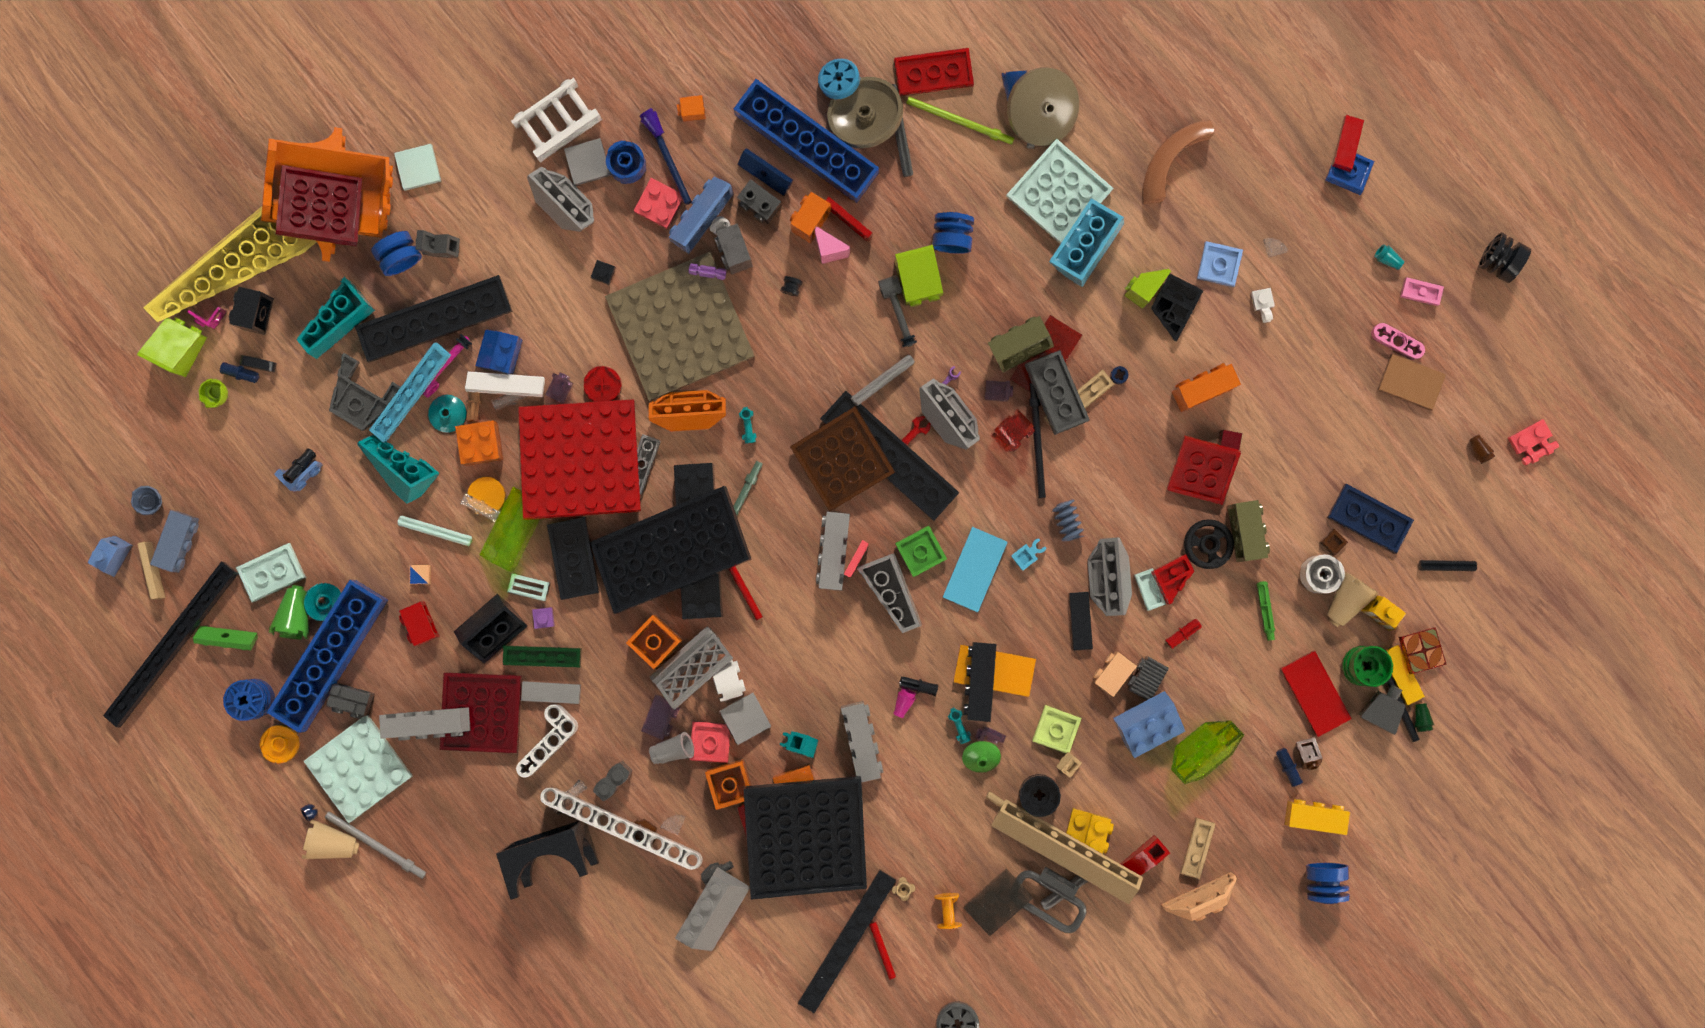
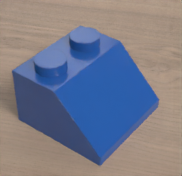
(499, 352)

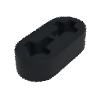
(257, 363)

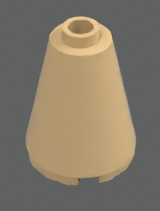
(1350, 600)
(328, 843)

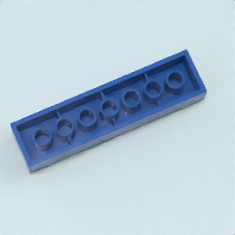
(806, 140)
(327, 656)

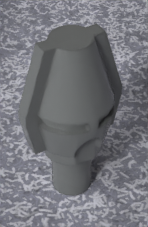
(708, 872)

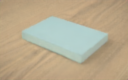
(271, 572)

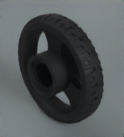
(1214, 560)

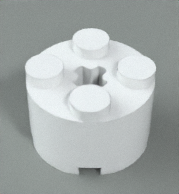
(1311, 571)
(727, 681)

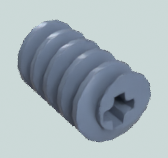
(1068, 521)

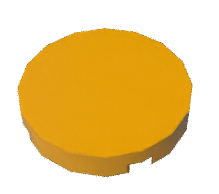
(488, 490)
(279, 744)

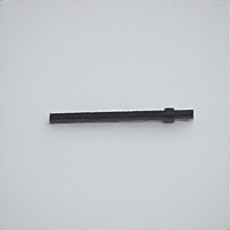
(1034, 403)

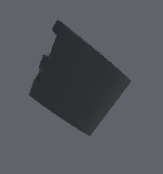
(1176, 304)

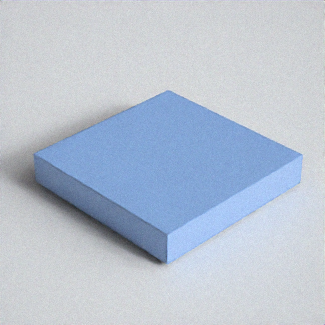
(1219, 264)

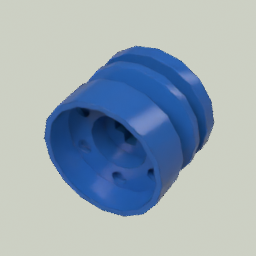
(952, 232)
(259, 698)
(1327, 885)

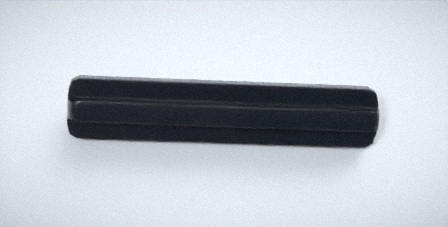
(1442, 565)

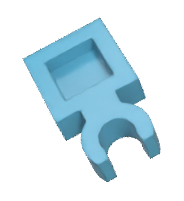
(1026, 556)

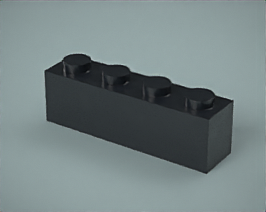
(981, 681)

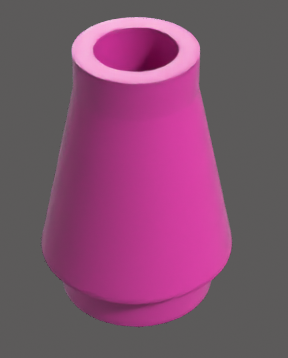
(904, 701)

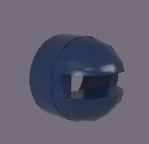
(308, 813)

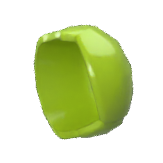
(213, 393)

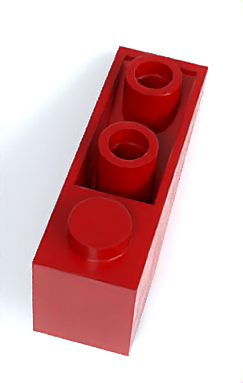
(1146, 856)

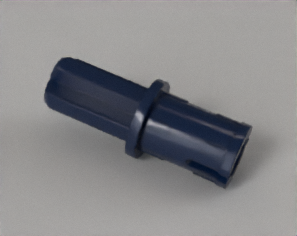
(239, 372)
(1289, 767)

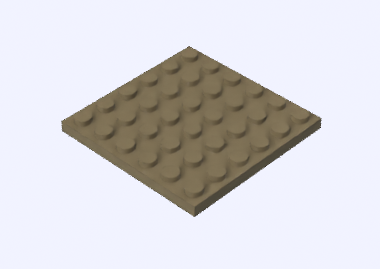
(679, 327)

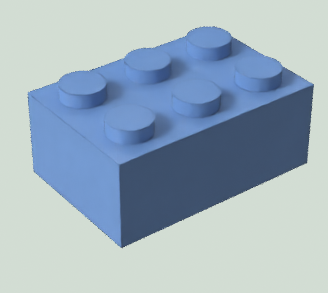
(1149, 724)

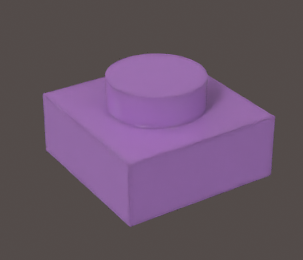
(543, 618)

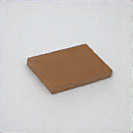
(1411, 382)

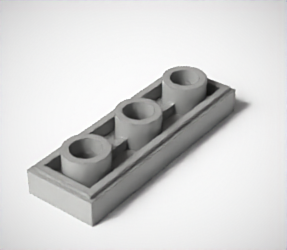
(647, 452)

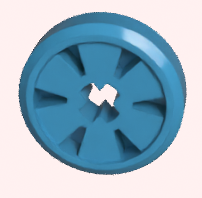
(828, 78)

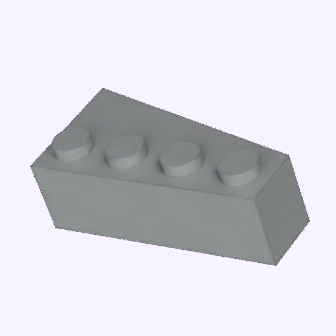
(892, 591)
(425, 723)

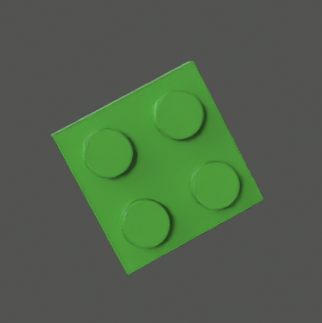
(921, 551)

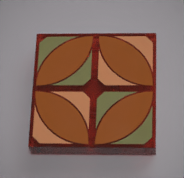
(1422, 650)

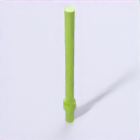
(995, 134)

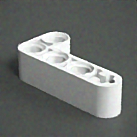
(545, 744)

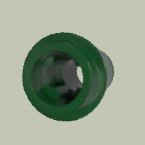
(1423, 718)

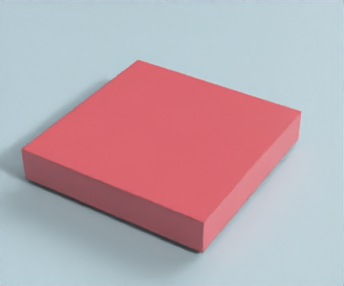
(856, 559)
(710, 742)

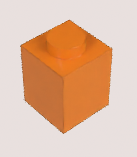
(691, 108)

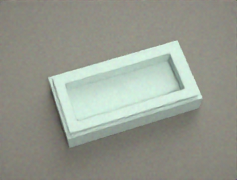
(1149, 590)

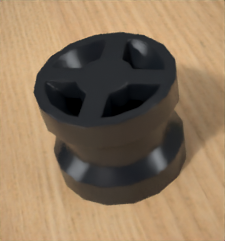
(791, 286)

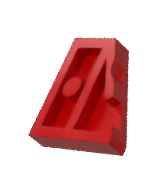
(1172, 577)

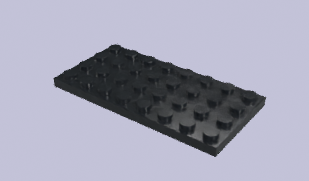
(670, 550)

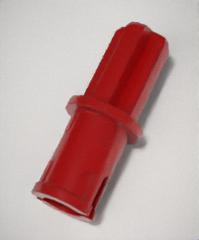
(1183, 633)

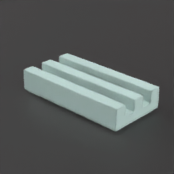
(544, 591)

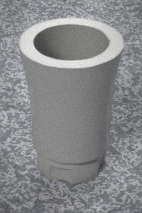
(672, 749)

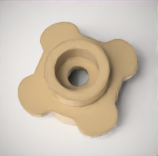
(908, 889)

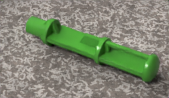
(1266, 610)

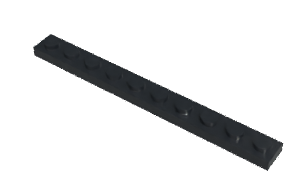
(170, 644)

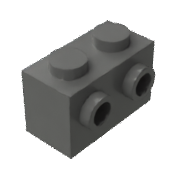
(759, 202)

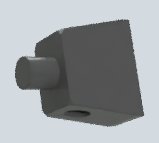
(1385, 709)

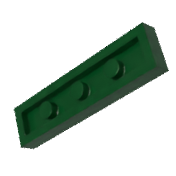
(542, 656)

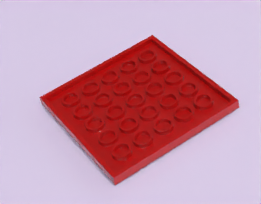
(579, 459)

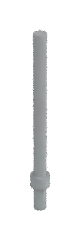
(407, 865)

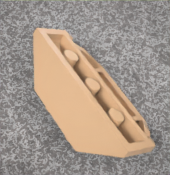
(1203, 899)

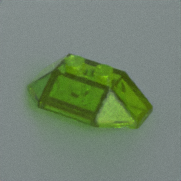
(1205, 750)

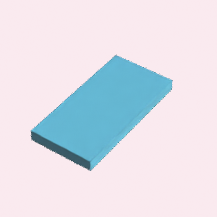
(975, 569)

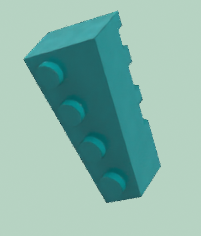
(335, 319)

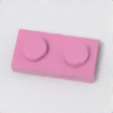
(1421, 291)

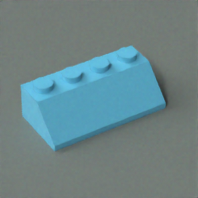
(1087, 242)

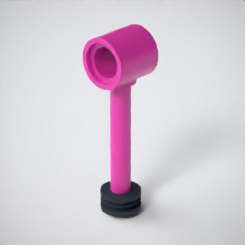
(463, 341)

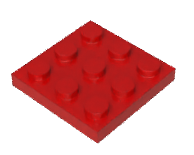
(1203, 470)

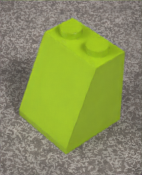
(919, 275)
(173, 346)

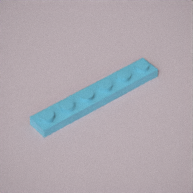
(410, 392)

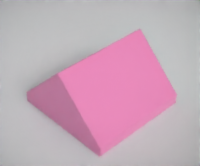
(830, 247)

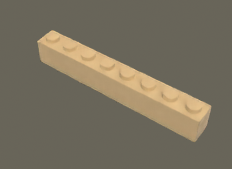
(1067, 851)

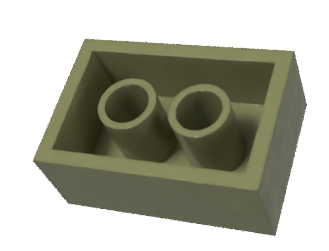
(1021, 343)
(1248, 531)

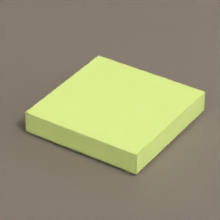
(1056, 729)

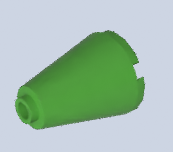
(291, 616)

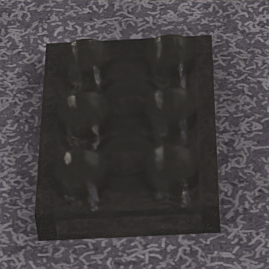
(998, 902)

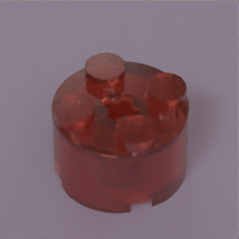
(1012, 431)

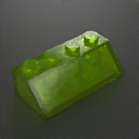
(509, 534)

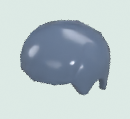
(146, 500)

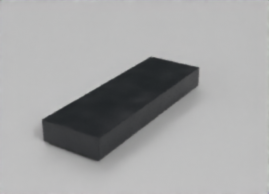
(1080, 621)

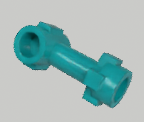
(746, 414)
(955, 715)

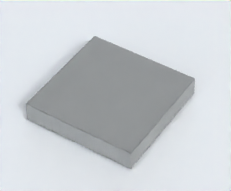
(587, 162)
(745, 718)

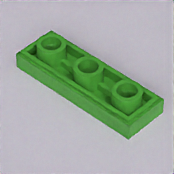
(225, 638)

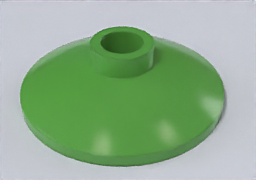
(981, 756)

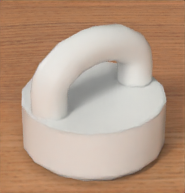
(718, 224)

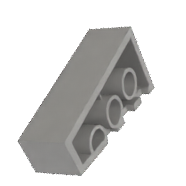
(834, 551)
(861, 742)

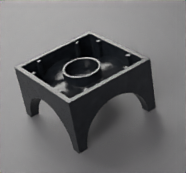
(567, 841)

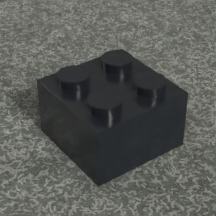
(251, 310)

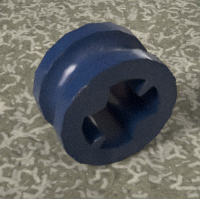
(1114, 372)

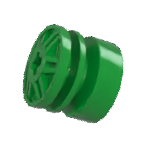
(1377, 666)

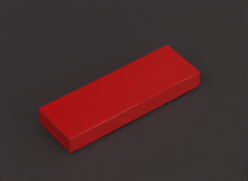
(1348, 143)
(849, 220)

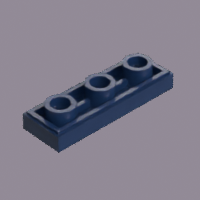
(765, 172)

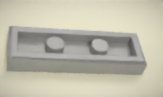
(551, 692)

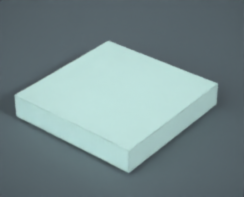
(417, 167)

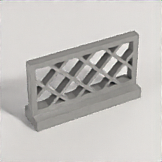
(684, 661)

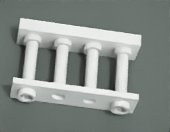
(558, 139)

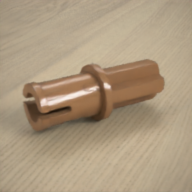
(473, 406)

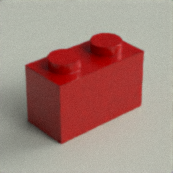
(418, 623)

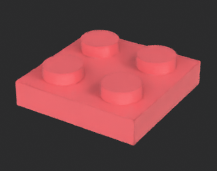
(659, 203)

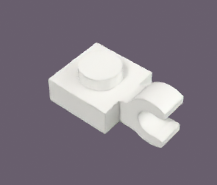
(1263, 301)

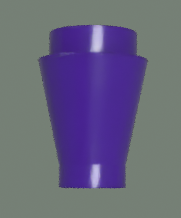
(651, 122)

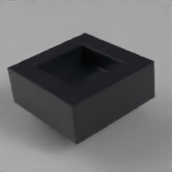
(603, 272)

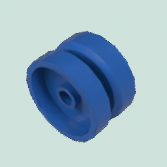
(396, 253)

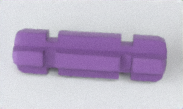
(707, 271)

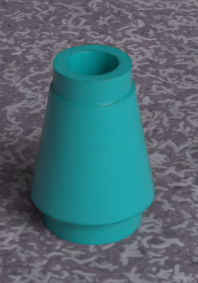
(1389, 257)

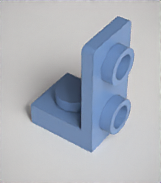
(300, 482)

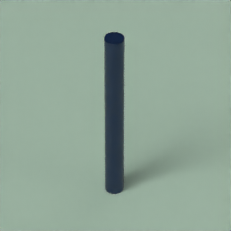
(673, 170)

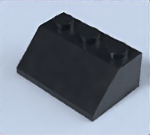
(490, 628)

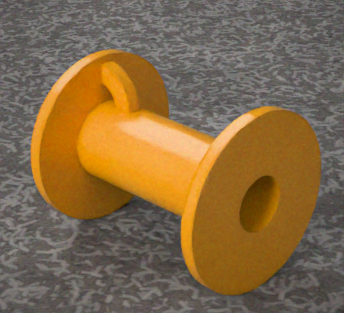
(948, 910)

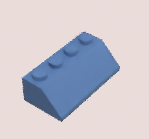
(701, 214)

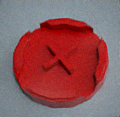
(602, 384)

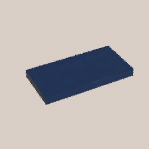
(1370, 518)

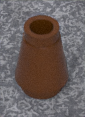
(1481, 449)

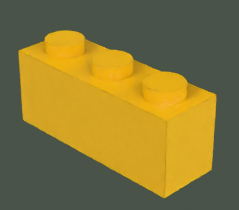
(1317, 817)

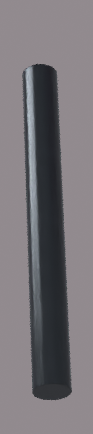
(1405, 717)

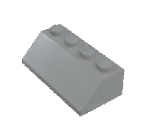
(712, 911)

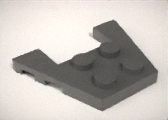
(353, 401)

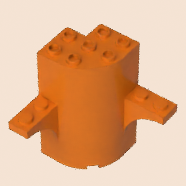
(332, 157)

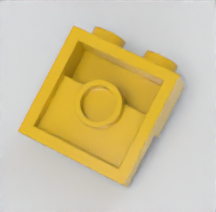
(1090, 829)

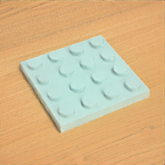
(1058, 190)
(358, 768)

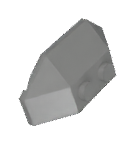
(561, 199)
(948, 414)
(1110, 577)

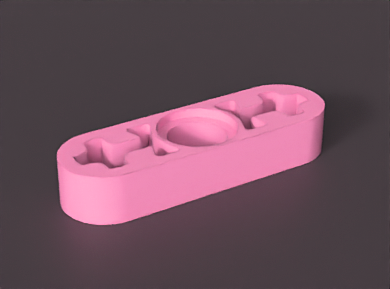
(1412, 342)

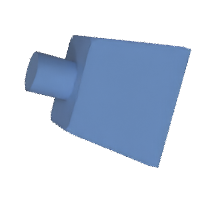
(110, 554)

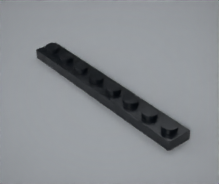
(846, 941)

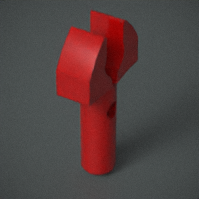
(915, 431)

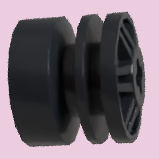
(1507, 259)
(1047, 803)

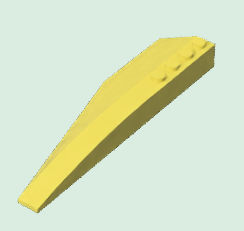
(234, 259)

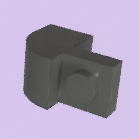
(437, 245)

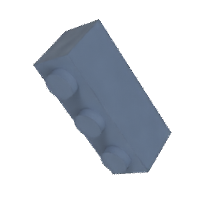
(175, 541)

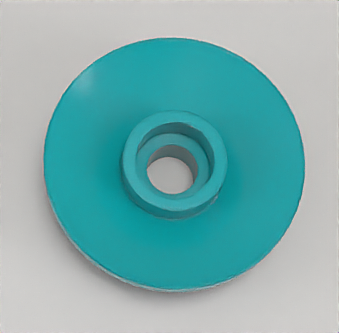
(456, 416)
(320, 610)

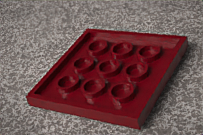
(319, 206)
(493, 711)

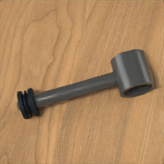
(890, 289)

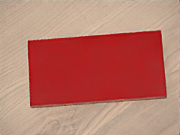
(934, 72)
(1315, 693)

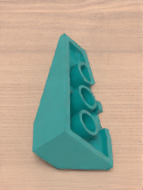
(402, 473)

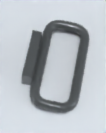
(1061, 887)

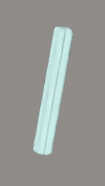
(434, 530)

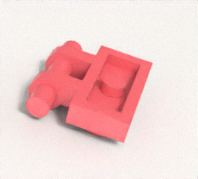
(1531, 436)

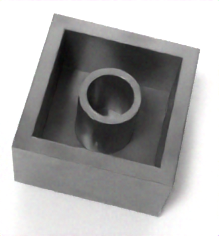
(734, 248)

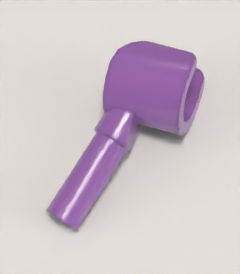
(950, 376)

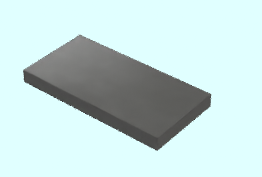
(1057, 392)

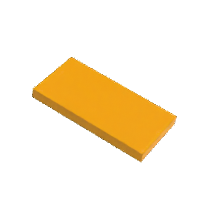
(1011, 675)

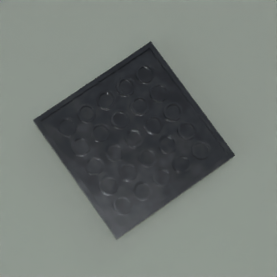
(805, 837)

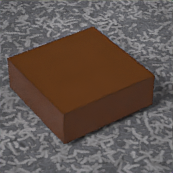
(1333, 542)

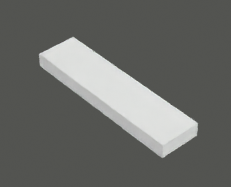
(505, 384)

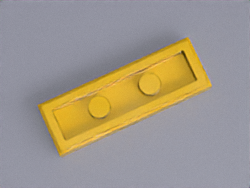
(1402, 679)

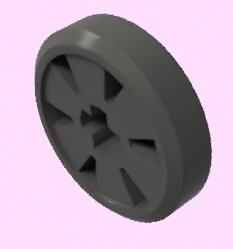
(954, 1011)

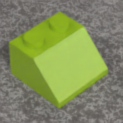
(1143, 288)

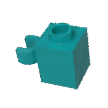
(800, 744)

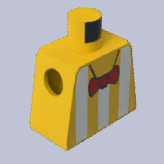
(1384, 612)

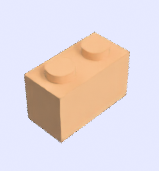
(1114, 673)

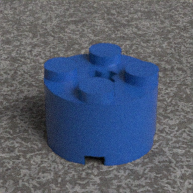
(633, 154)

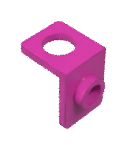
(211, 322)

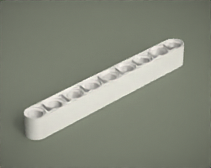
(611, 828)

